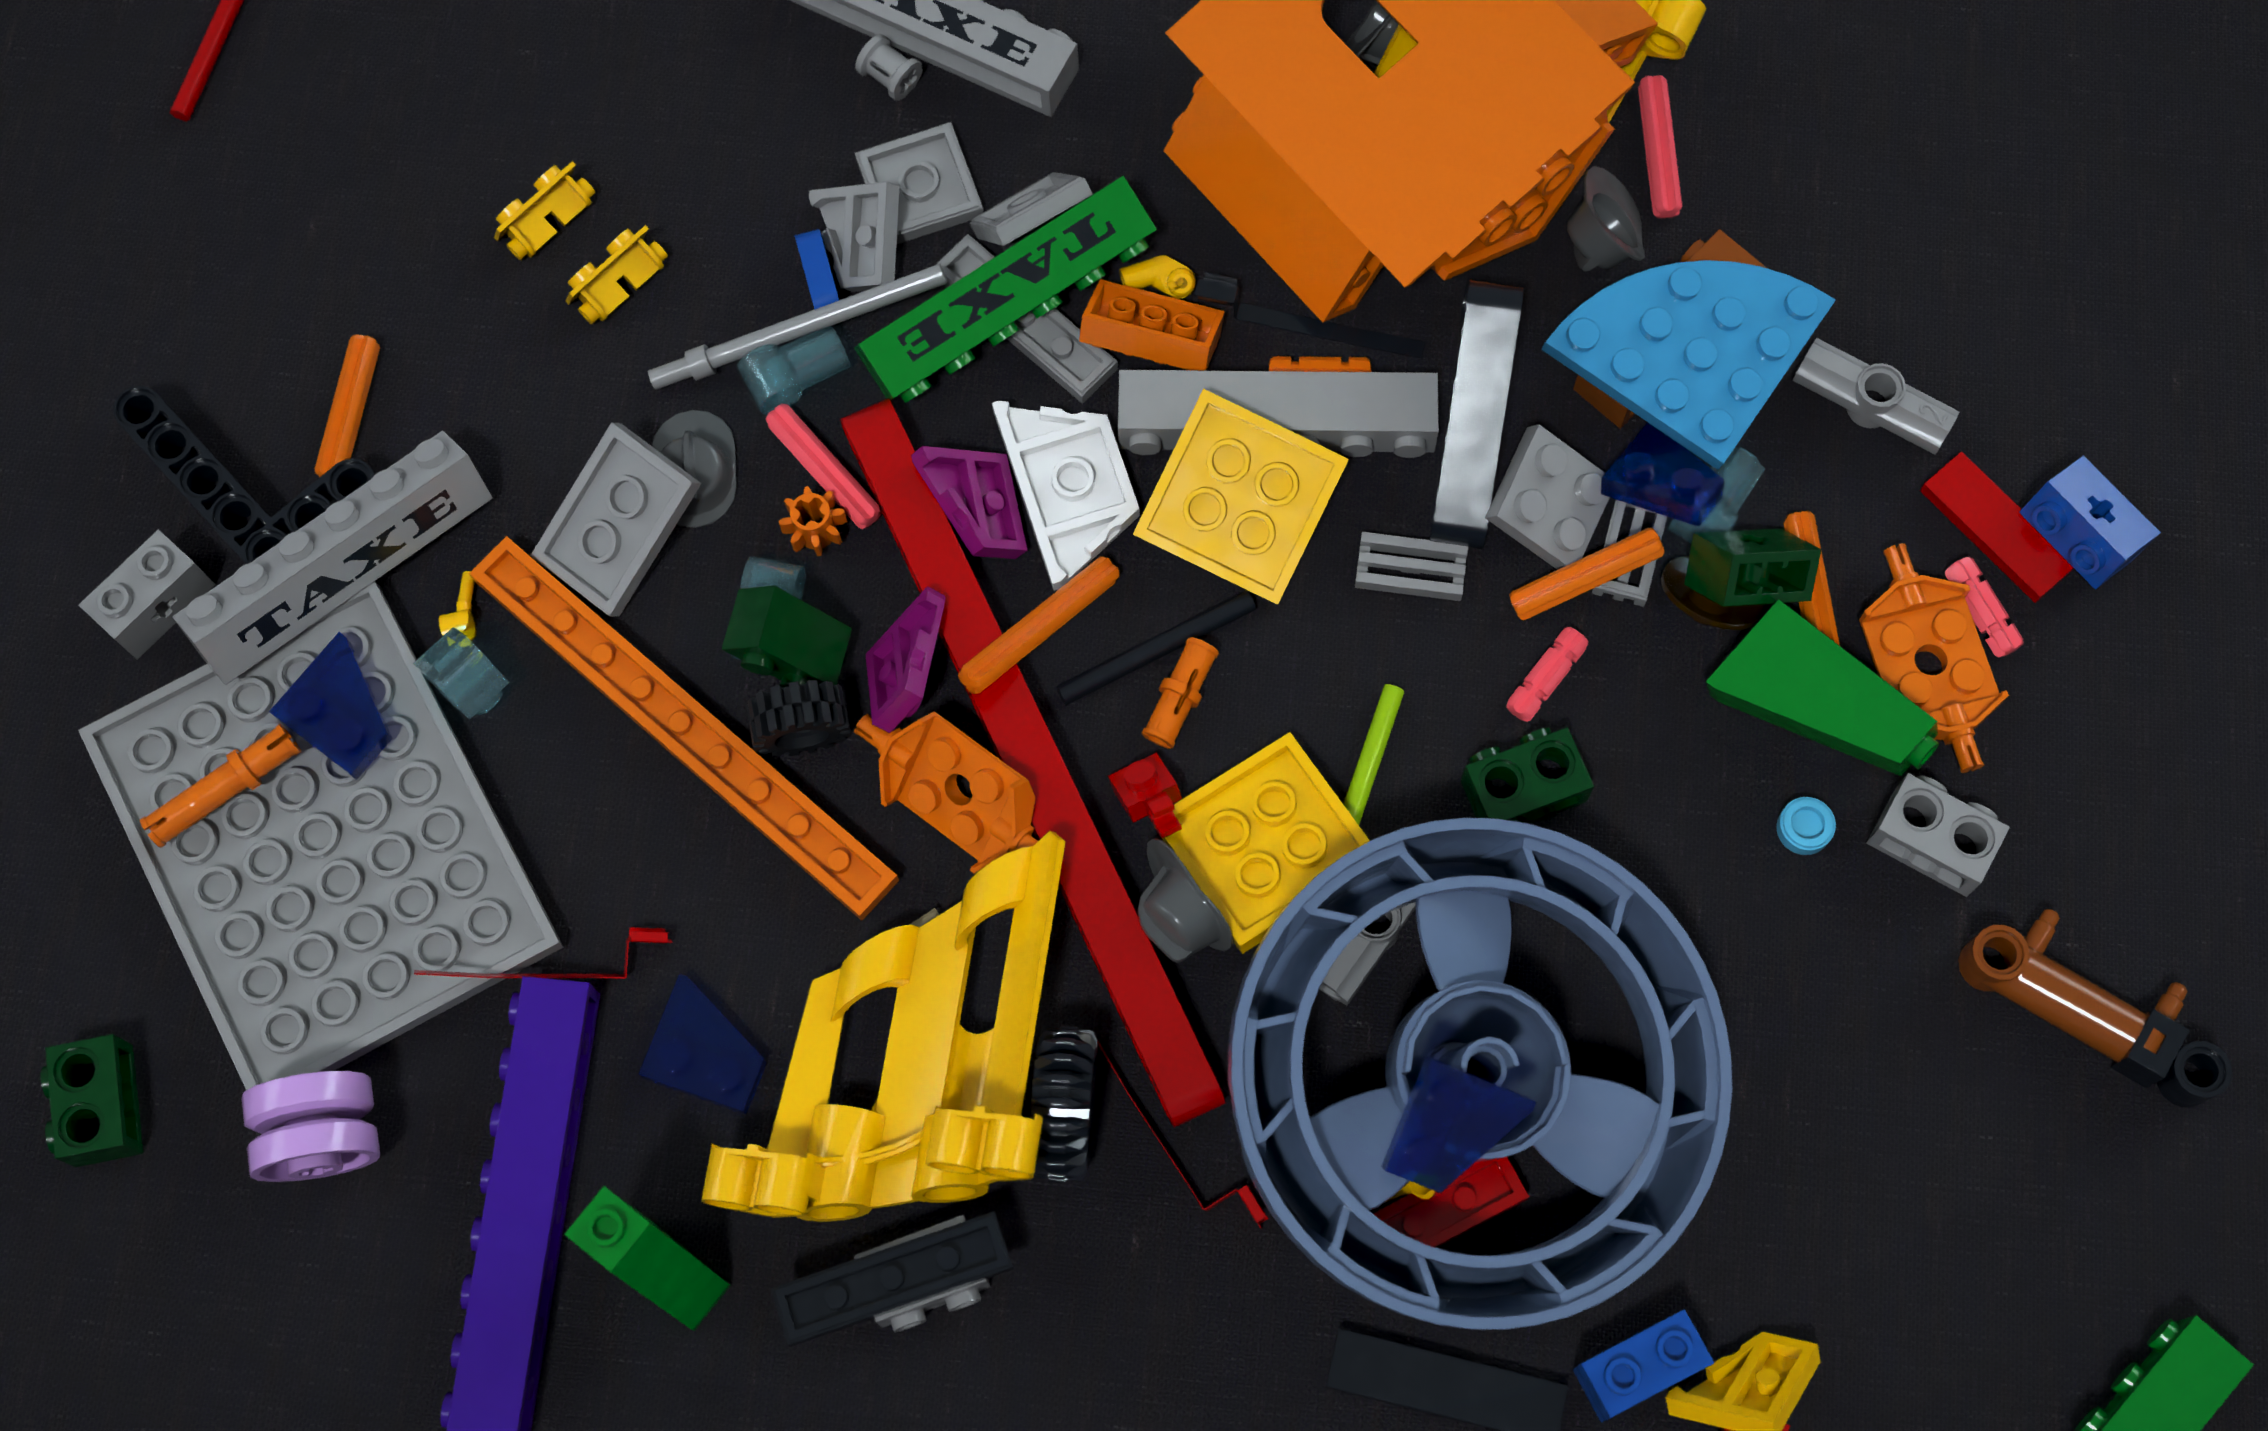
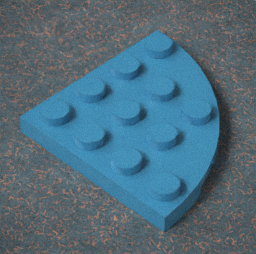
(1692, 346)

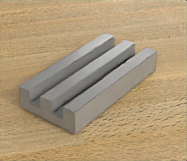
(1411, 547)
(1621, 588)

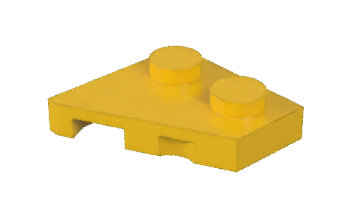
(1751, 1387)

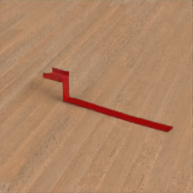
(636, 934)
(1245, 1193)

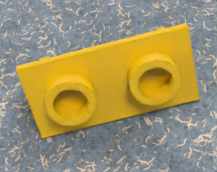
(527, 221)
(599, 285)

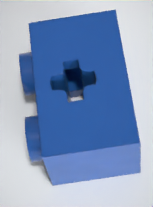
(2089, 522)
(1643, 1365)

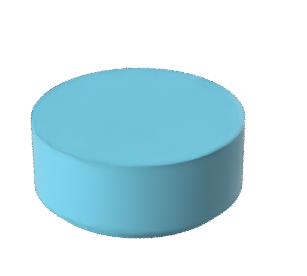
(1806, 825)

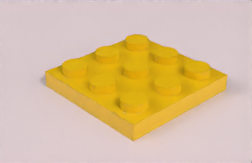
(1240, 496)
(1262, 836)

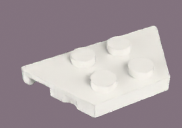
(1068, 483)

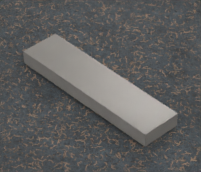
(1047, 341)

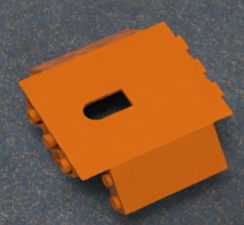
(1409, 170)

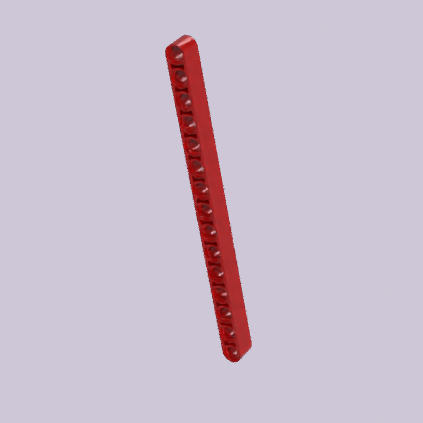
(1025, 744)

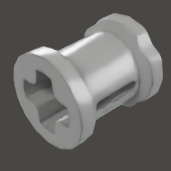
(888, 67)

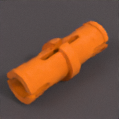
(1180, 692)

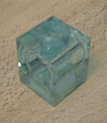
(462, 674)

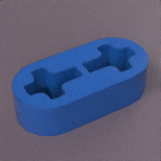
(816, 268)

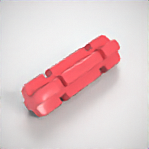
(1986, 608)
(1547, 674)

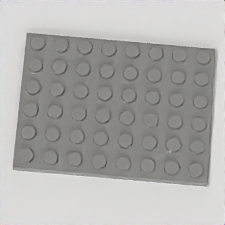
(318, 886)

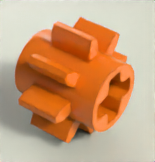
(813, 534)

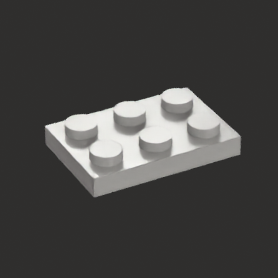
(615, 519)

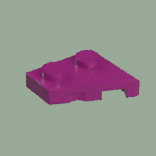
(976, 497)

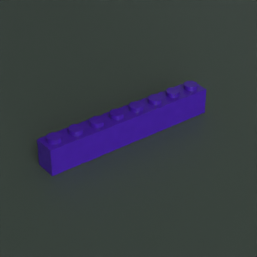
(523, 1207)

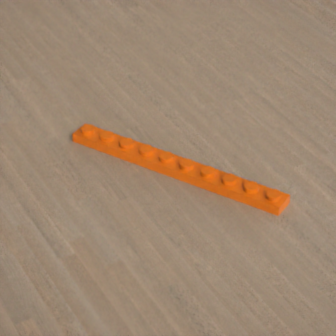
(685, 728)

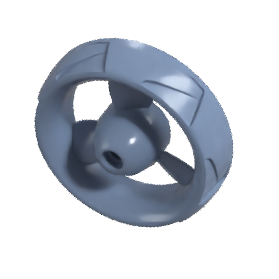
(1636, 1150)

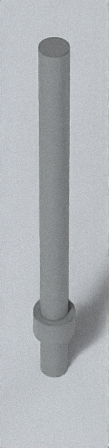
(703, 361)

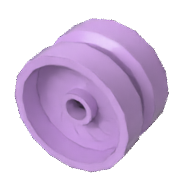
(310, 1126)

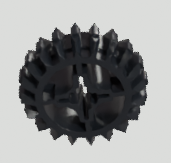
(1066, 1100)

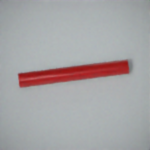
(205, 59)

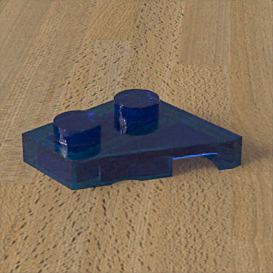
(1663, 478)
(336, 709)
(702, 1052)
(1451, 1124)

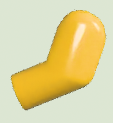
(1161, 273)

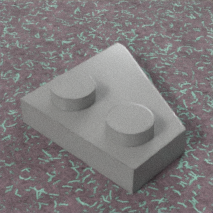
(860, 232)

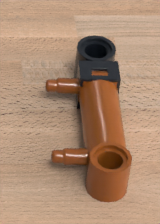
(2138, 1043)

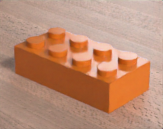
(1151, 326)

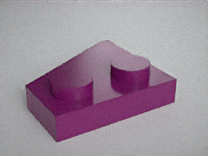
(902, 661)

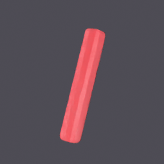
(1660, 147)
(823, 466)

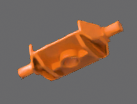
(1933, 618)
(921, 773)

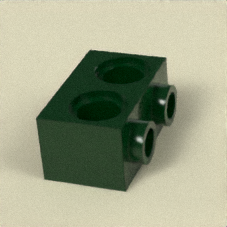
(1533, 794)
(108, 1095)

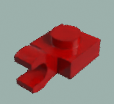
(1149, 791)

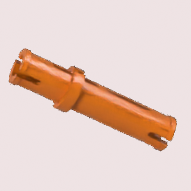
(220, 785)

